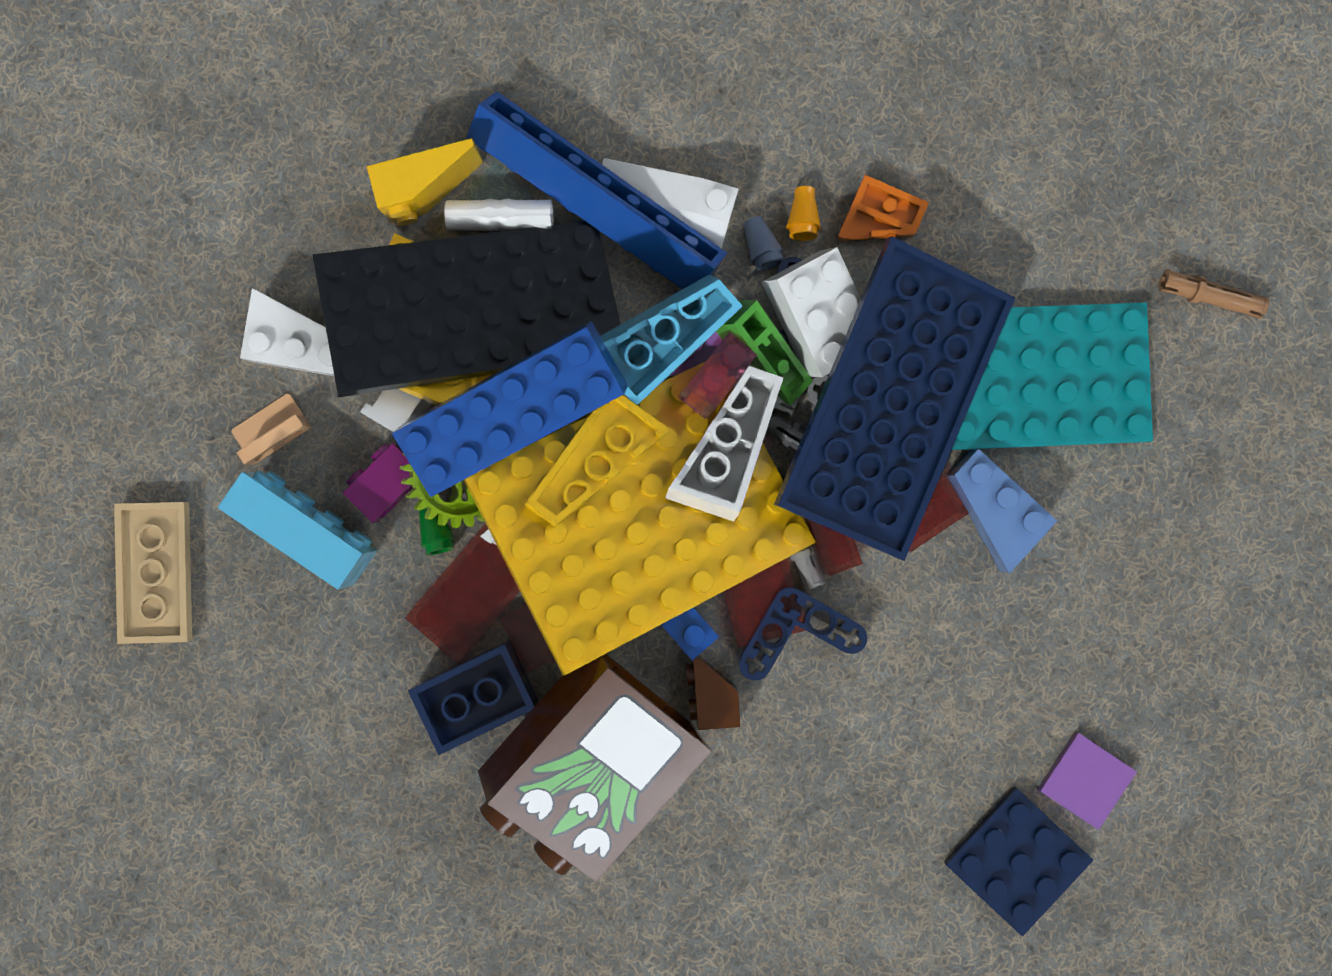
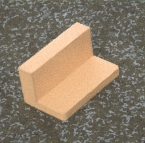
(269, 430)

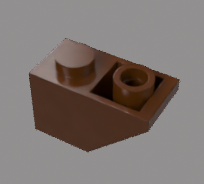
(715, 696)

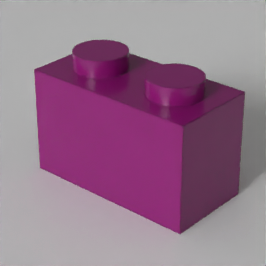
(379, 486)

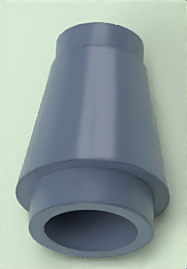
(762, 245)

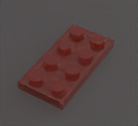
(465, 599)

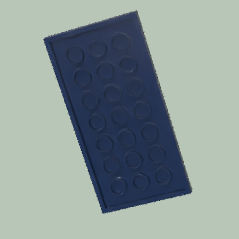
(895, 399)

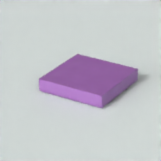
(1087, 780)

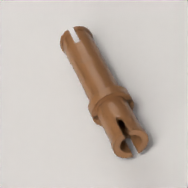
(1198, 290)

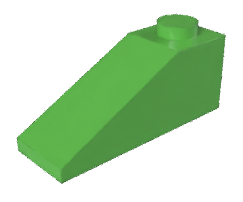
(774, 355)

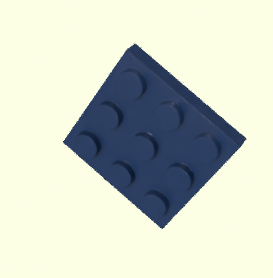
(1018, 861)

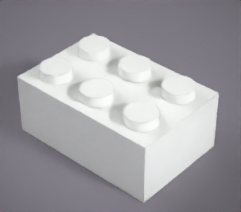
(815, 307)

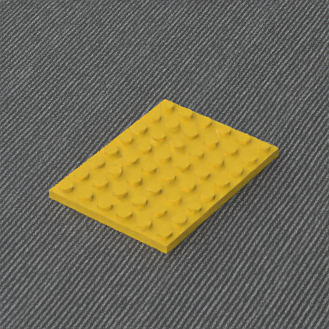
(627, 550)

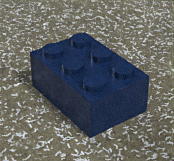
(473, 697)

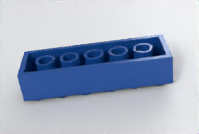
(511, 409)

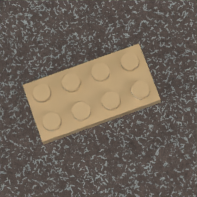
(153, 572)

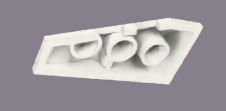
(692, 199)

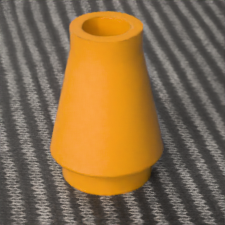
(804, 215)

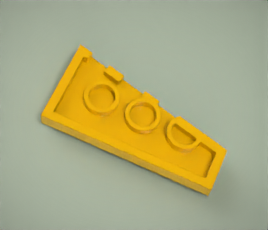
(597, 453)

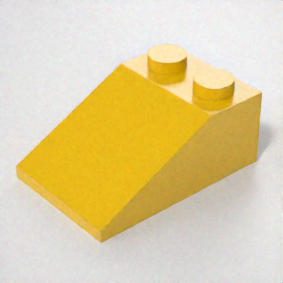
(420, 180)

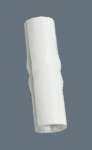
(498, 214)

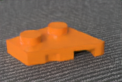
(881, 212)

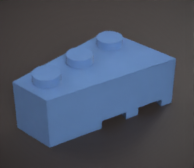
(1000, 509)

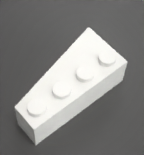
(725, 458)

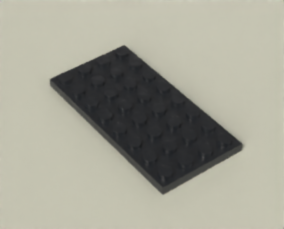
(459, 304)

